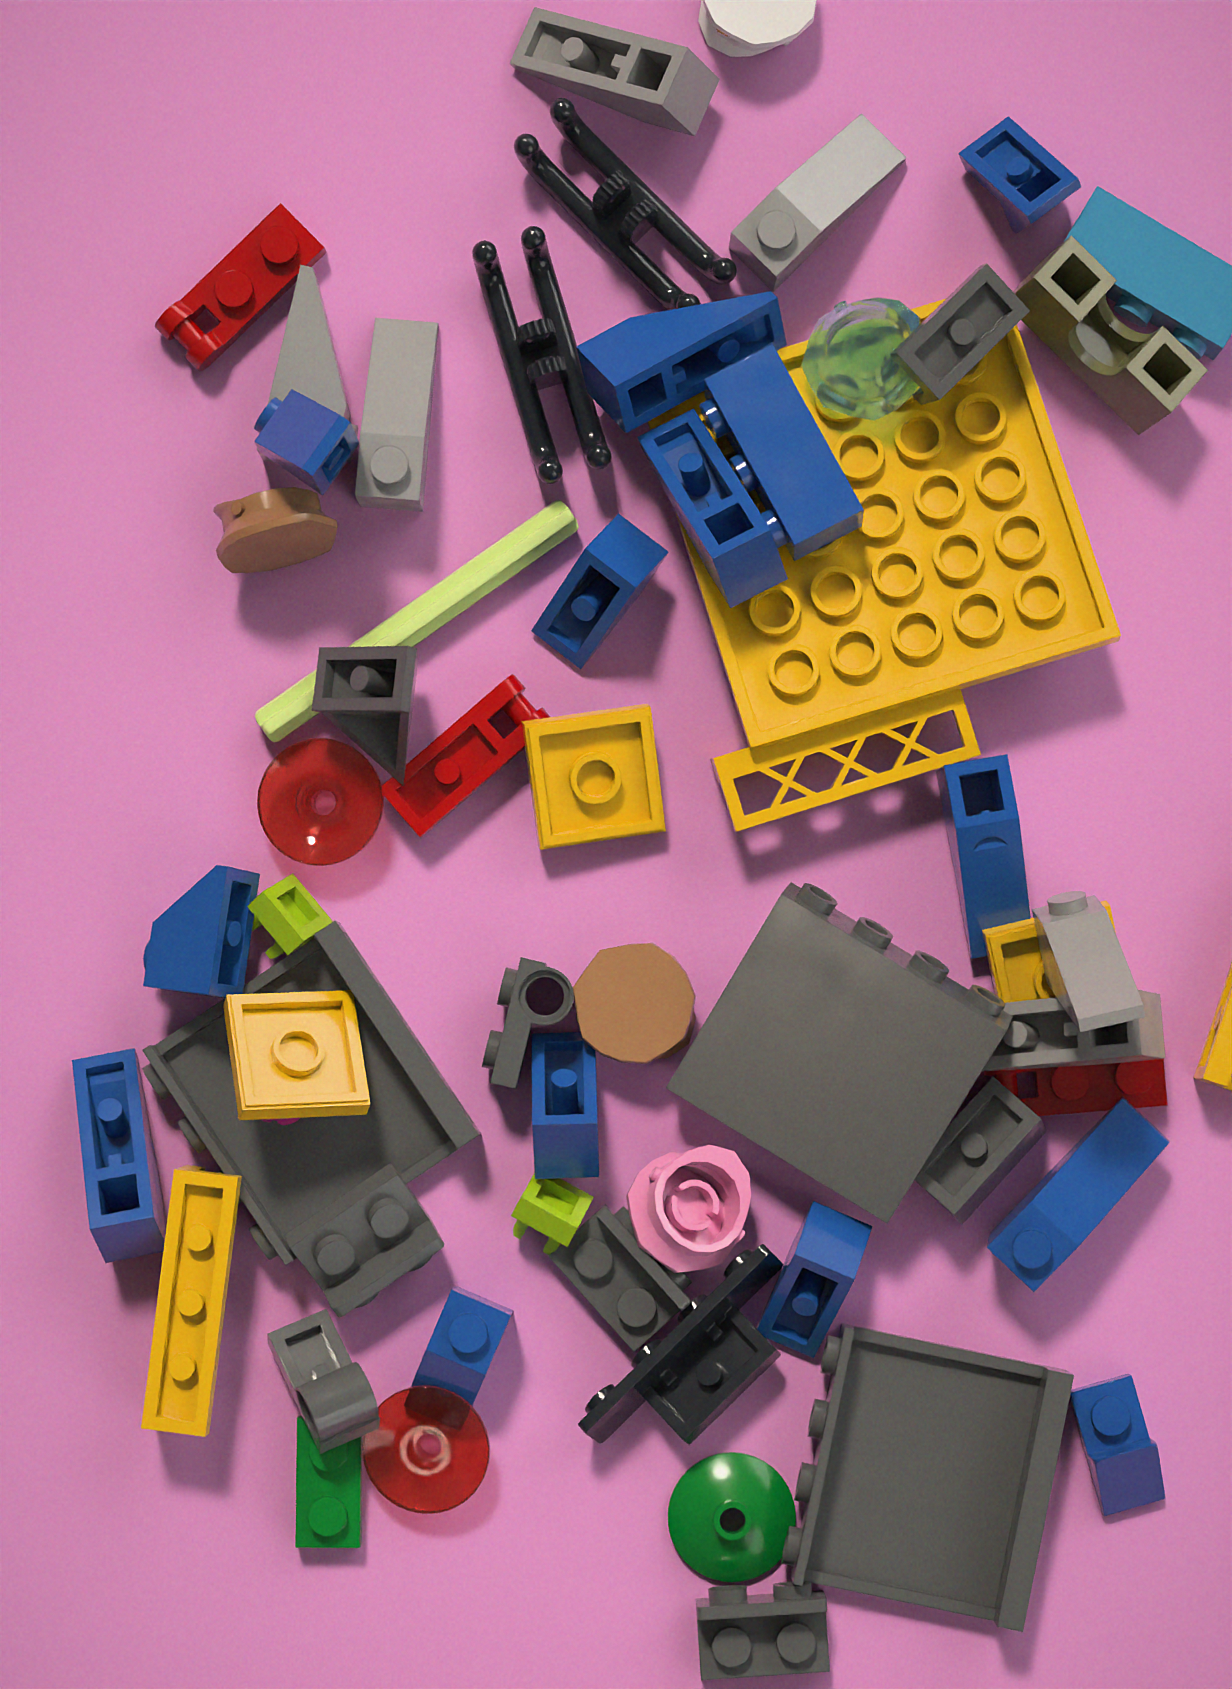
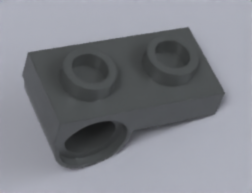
(508, 1048)
(324, 1381)

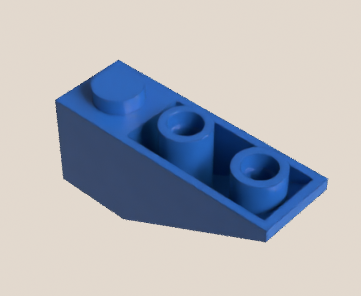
(984, 845)

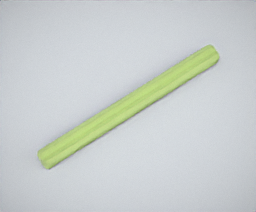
(435, 607)

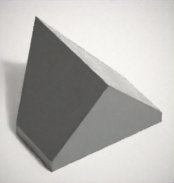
(370, 698)

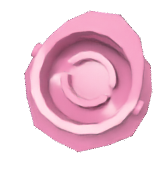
(690, 1207)

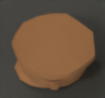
(273, 530)
(635, 1004)

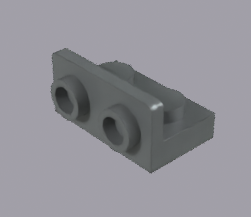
(365, 1240)
(620, 1278)
(762, 1632)

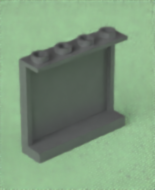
(840, 1050)
(316, 1160)
(928, 1474)

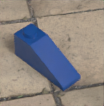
(666, 355)
(714, 508)
(118, 1157)
(1076, 1194)

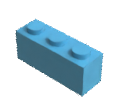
(1158, 274)

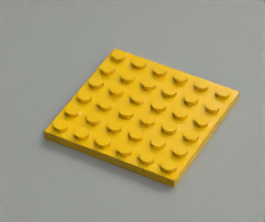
(953, 580)

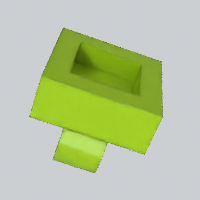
(288, 915)
(552, 1209)

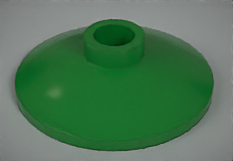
(725, 1483)

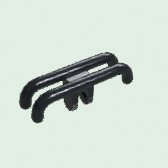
(620, 210)
(540, 355)

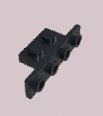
(700, 1363)

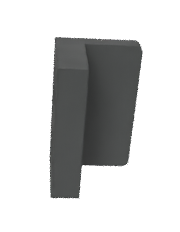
(959, 333)
(979, 1149)

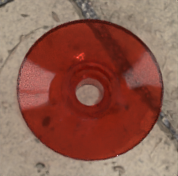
(289, 801)
(410, 1474)

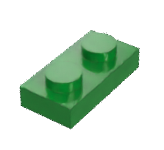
(328, 1493)

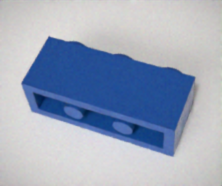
(780, 453)

